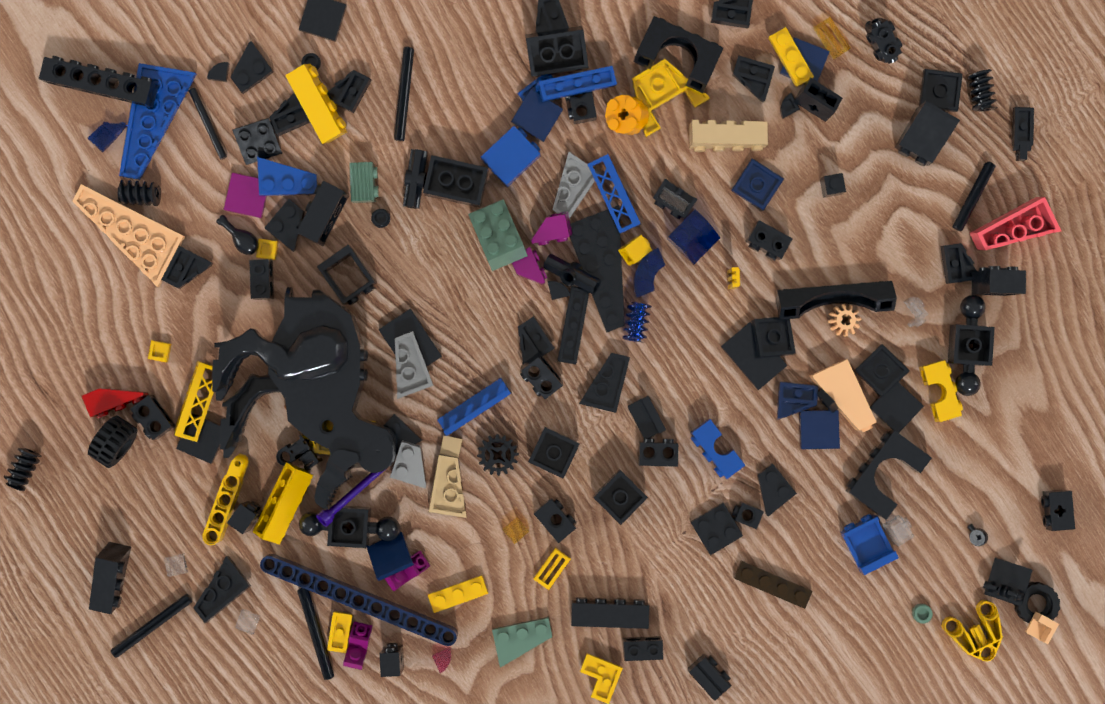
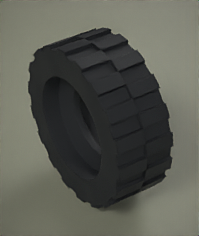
(1051, 597)

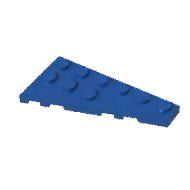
(149, 124)

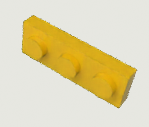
(791, 57)
(458, 593)

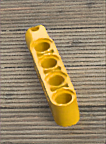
(226, 510)

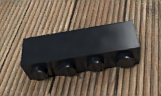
(610, 614)

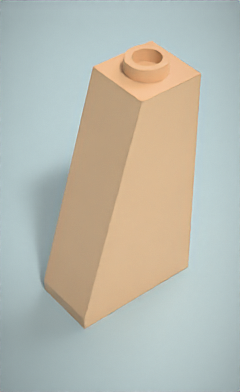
(845, 390)

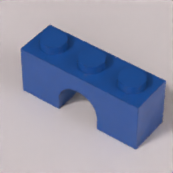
(705, 436)

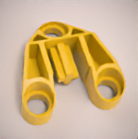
(991, 625)

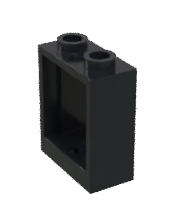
(337, 258)

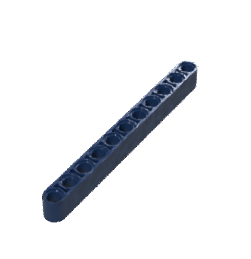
(349, 599)

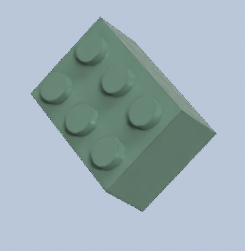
(497, 235)

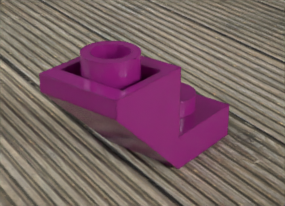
(400, 578)
(358, 645)

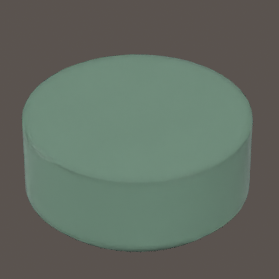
(922, 613)

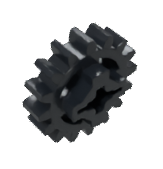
(489, 464)

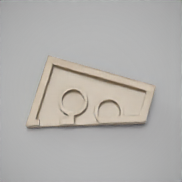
(447, 489)

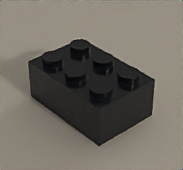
(556, 51)
(455, 181)
(322, 213)

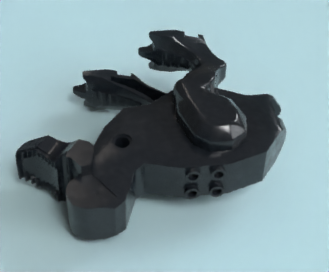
(321, 374)

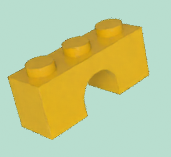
(947, 406)

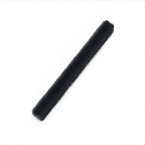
(404, 91)
(150, 626)
(315, 633)

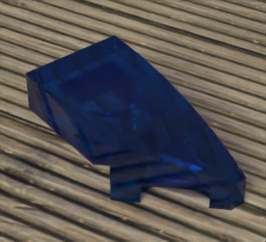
(106, 134)

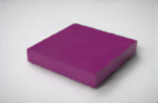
(244, 196)

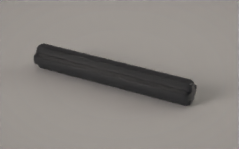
(974, 196)

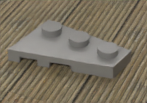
(410, 366)

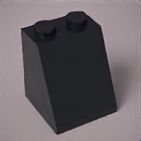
(926, 133)

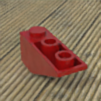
(104, 400)

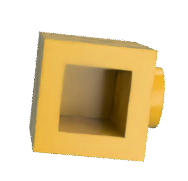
(635, 250)

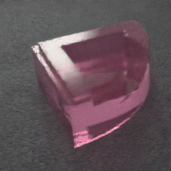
(442, 659)

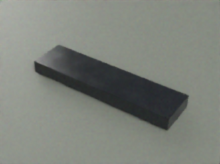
(573, 325)

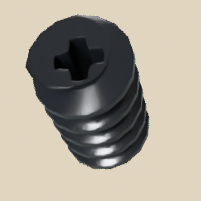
(981, 91)
(138, 194)
(22, 469)

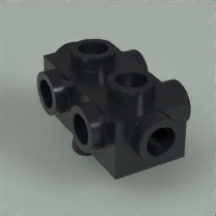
(881, 37)

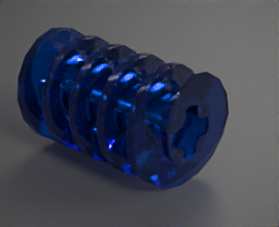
(636, 322)

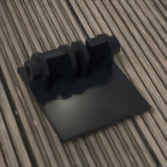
(257, 141)
(1008, 582)

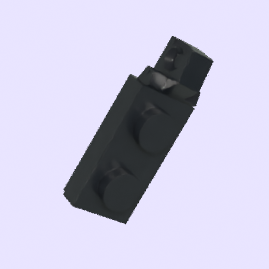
(1022, 131)

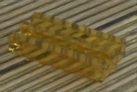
(826, 43)

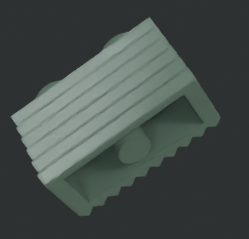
(363, 182)

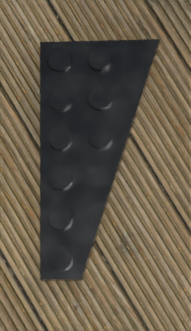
(597, 247)

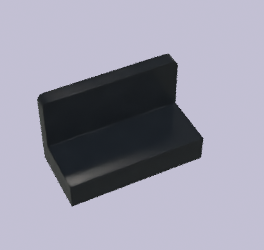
(646, 417)

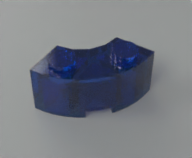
(645, 273)

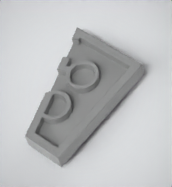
(574, 185)

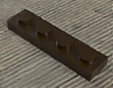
(773, 584)

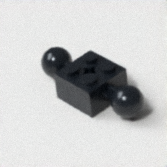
(983, 342)
(340, 536)

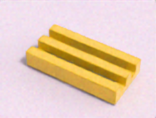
(735, 279)
(561, 555)

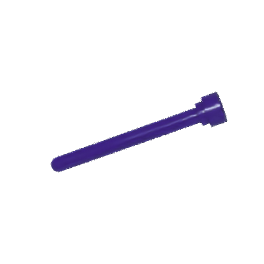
(325, 517)

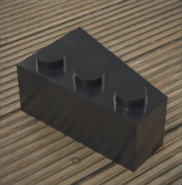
(109, 577)

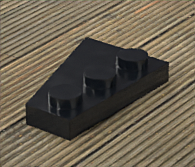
(608, 384)

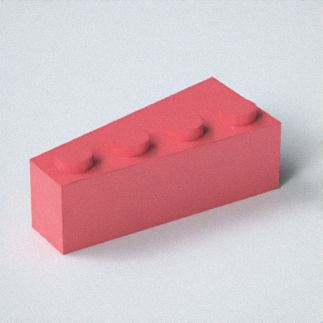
(1022, 223)

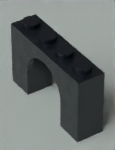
(664, 34)
(863, 485)

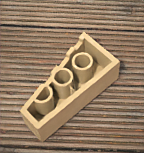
(727, 135)

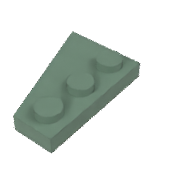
(519, 638)

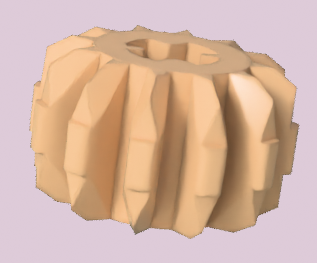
(837, 318)

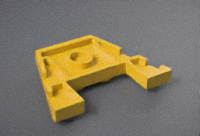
(659, 86)

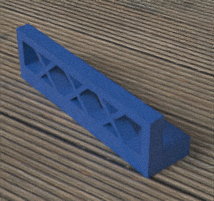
(576, 83)
(621, 191)
(474, 406)

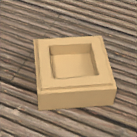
(451, 446)

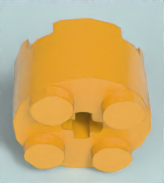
(617, 118)

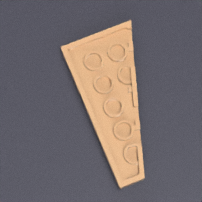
(138, 237)

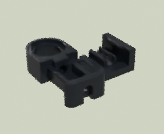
(299, 450)

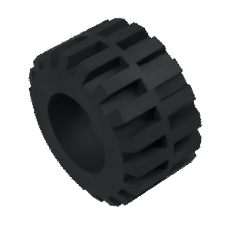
(112, 441)

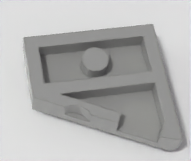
(409, 465)

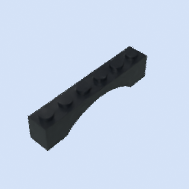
(874, 296)

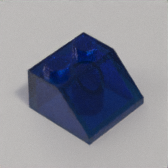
(694, 237)

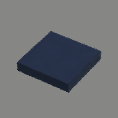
(813, 56)
(536, 116)
(757, 184)
(819, 429)
(390, 557)

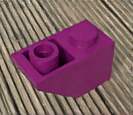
(554, 227)
(529, 269)

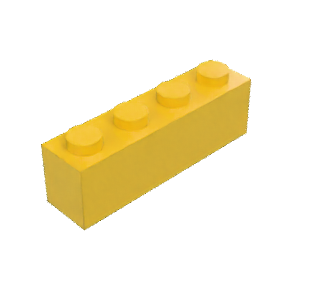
(316, 103)
(282, 503)

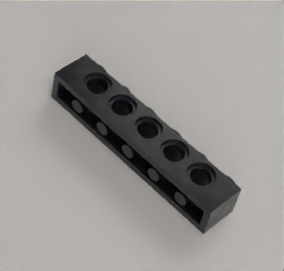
(52, 74)

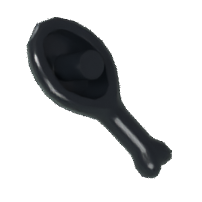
(243, 240)

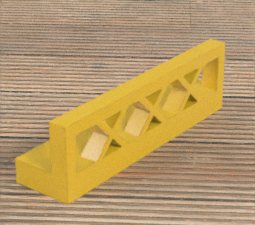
(189, 400)

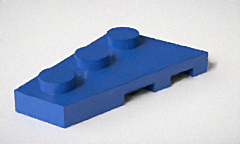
(281, 179)

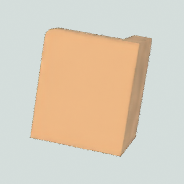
(1041, 627)

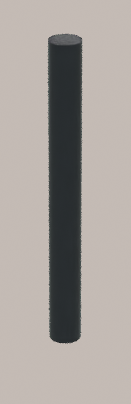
(207, 123)

